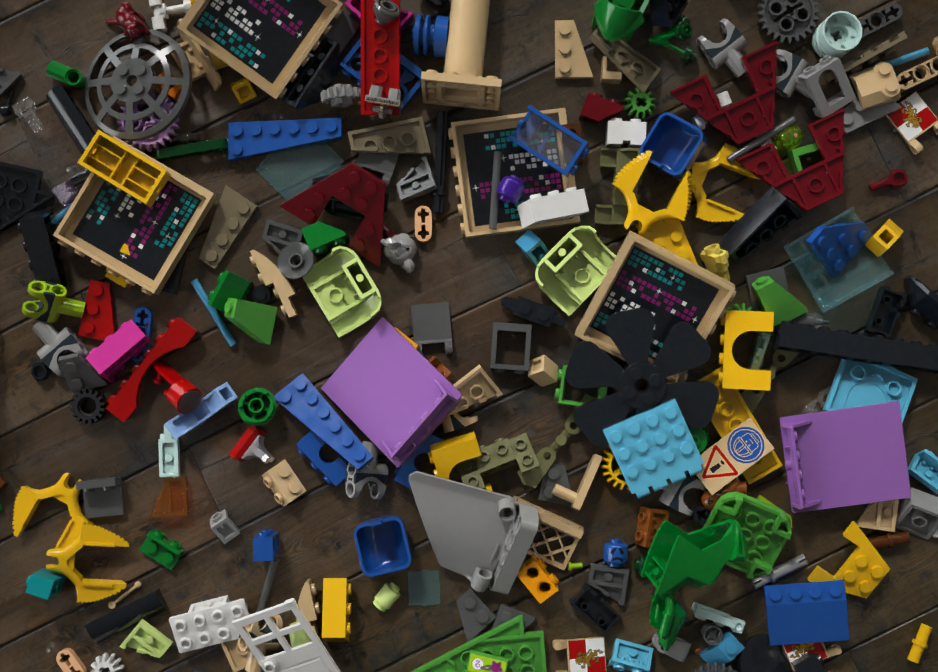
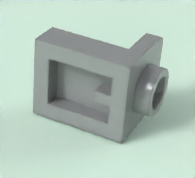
(223, 526)

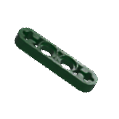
(191, 149)

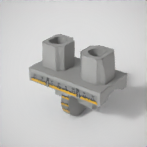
(393, 99)

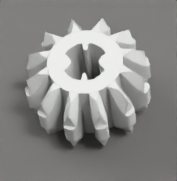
(105, 661)

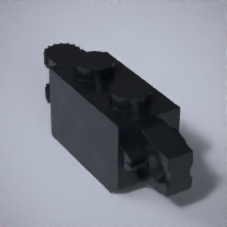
(533, 311)

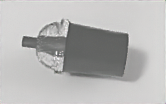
(813, 319)

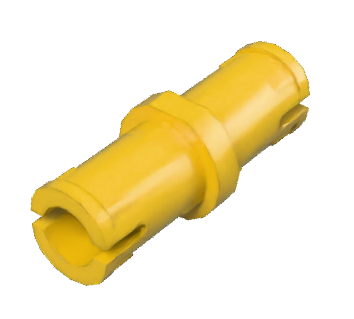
(919, 643)

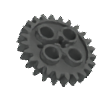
(797, 27)

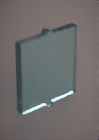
(424, 587)

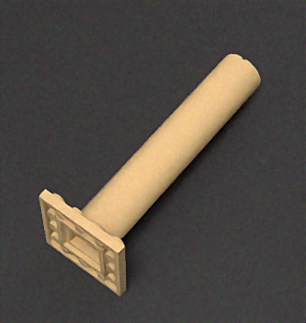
(464, 61)

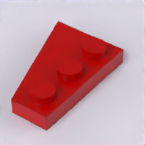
(98, 312)

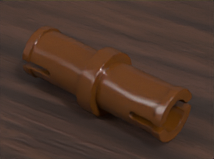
(890, 540)

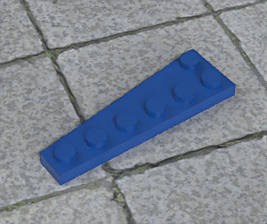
(265, 137)
(315, 412)

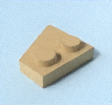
(880, 516)

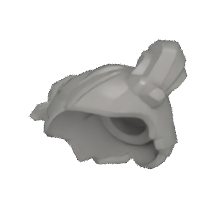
(396, 251)

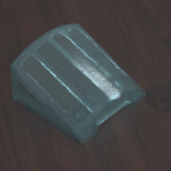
(858, 275)

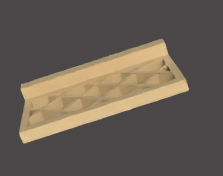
(560, 524)

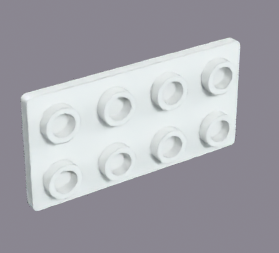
(207, 623)

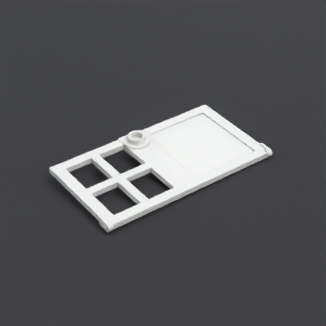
(302, 658)

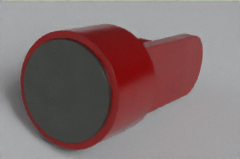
(182, 394)

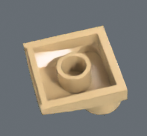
(876, 85)

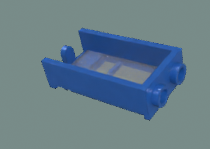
(550, 142)

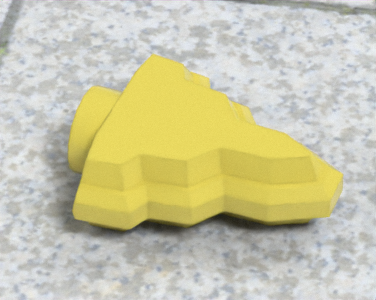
(716, 260)

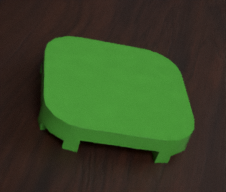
(762, 525)

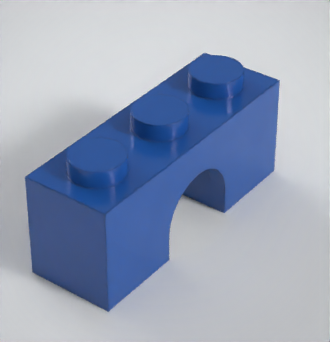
(311, 446)
(409, 466)

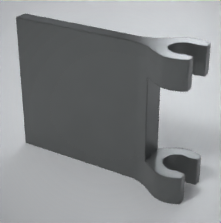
(380, 163)
(432, 325)

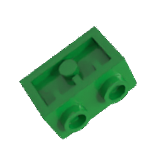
(162, 549)

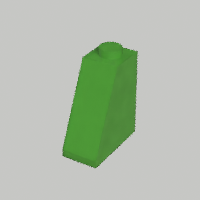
(776, 299)
(252, 318)

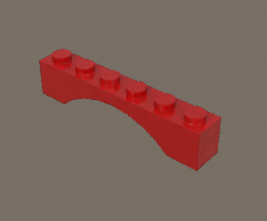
(127, 399)

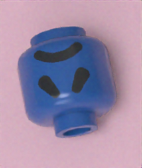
(615, 552)

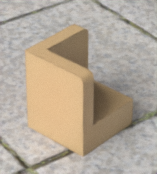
(610, 72)
(543, 370)

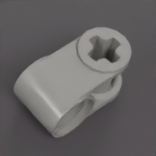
(677, 651)

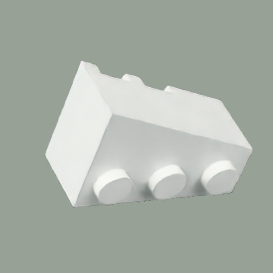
(553, 206)

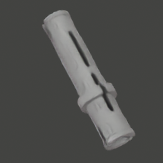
(780, 571)

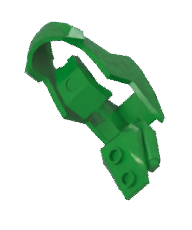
(617, 19)
(691, 559)

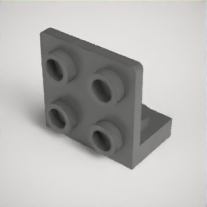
(102, 496)

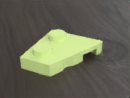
(147, 640)

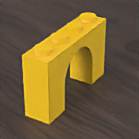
(732, 374)
(453, 451)

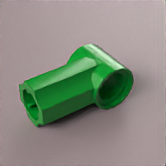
(66, 74)

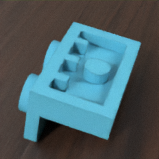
(630, 656)

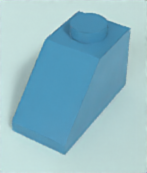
(532, 247)
(724, 651)

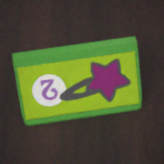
(485, 662)

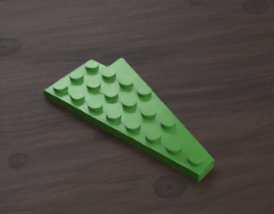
(522, 649)

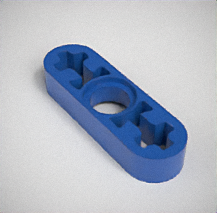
(137, 319)

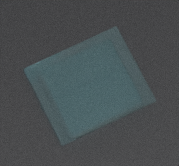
(295, 168)

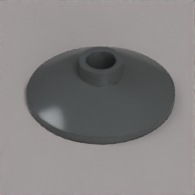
(291, 255)

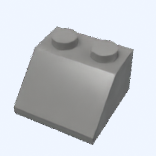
(918, 514)

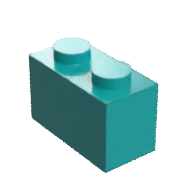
(45, 583)

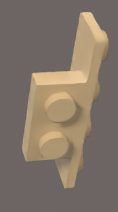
(200, 64)

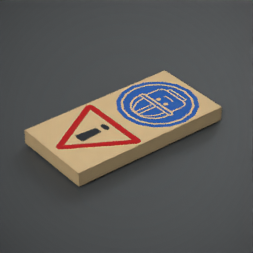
(733, 455)

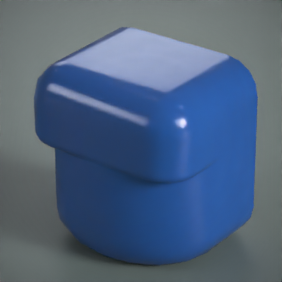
(673, 145)
(383, 545)

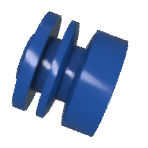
(430, 35)

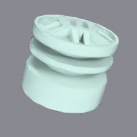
(837, 35)

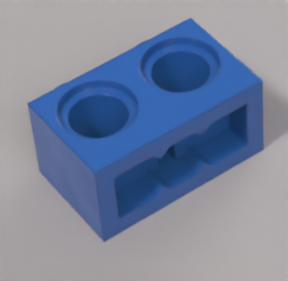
(266, 545)

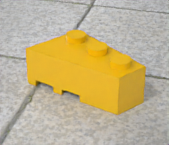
(336, 610)

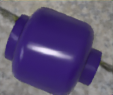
(510, 189)

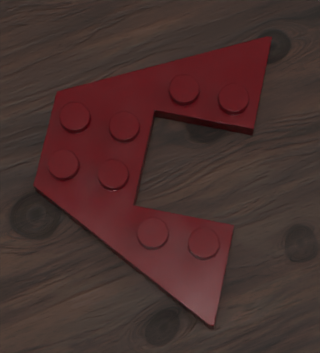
(747, 117)
(814, 184)
(359, 191)

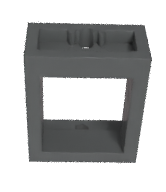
(517, 369)

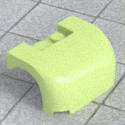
(574, 268)
(344, 290)

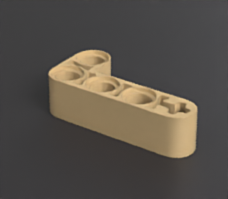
(925, 69)

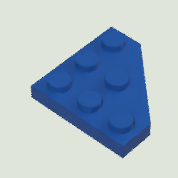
(838, 244)

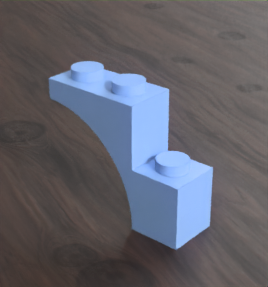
(209, 405)

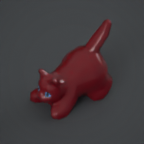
(130, 20)

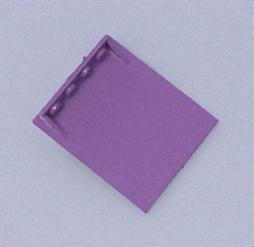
(392, 392)
(845, 457)

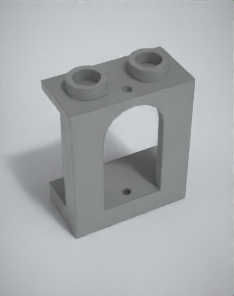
(811, 76)

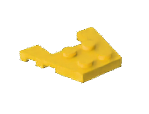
(861, 570)

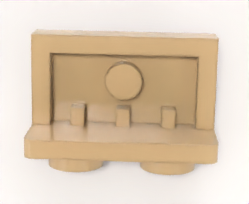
(283, 483)

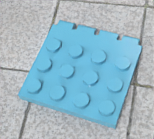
(869, 384)
(654, 448)

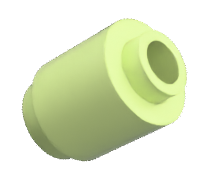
(386, 596)
(298, 637)

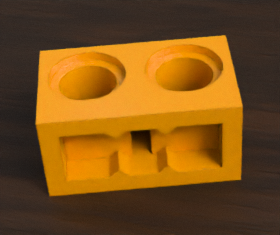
(533, 581)

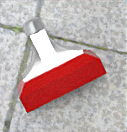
(251, 446)

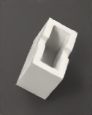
(625, 132)

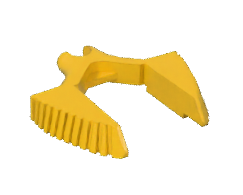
(626, 181)
(706, 208)
(29, 499)
(87, 589)

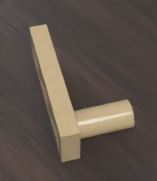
(577, 498)

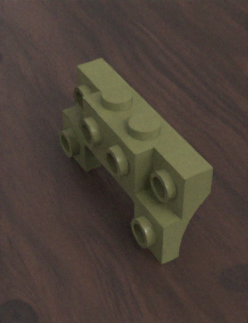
(616, 212)
(497, 457)

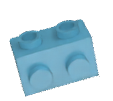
(925, 469)

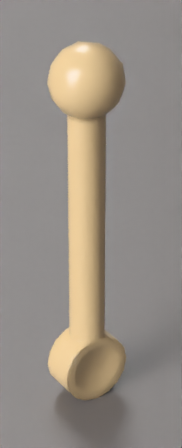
(112, 604)

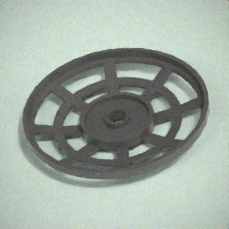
(142, 89)

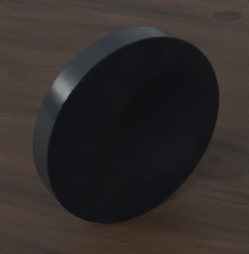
(761, 657)

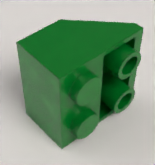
(322, 236)
(229, 286)

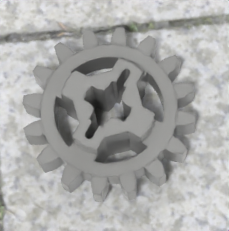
(341, 95)

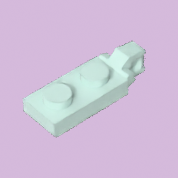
(168, 455)
(718, 617)

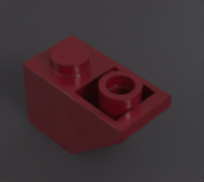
(598, 109)

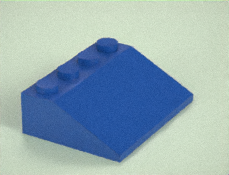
(806, 612)

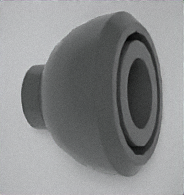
(385, 11)

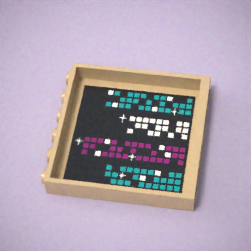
(261, 37)
(474, 155)
(156, 236)
(662, 283)

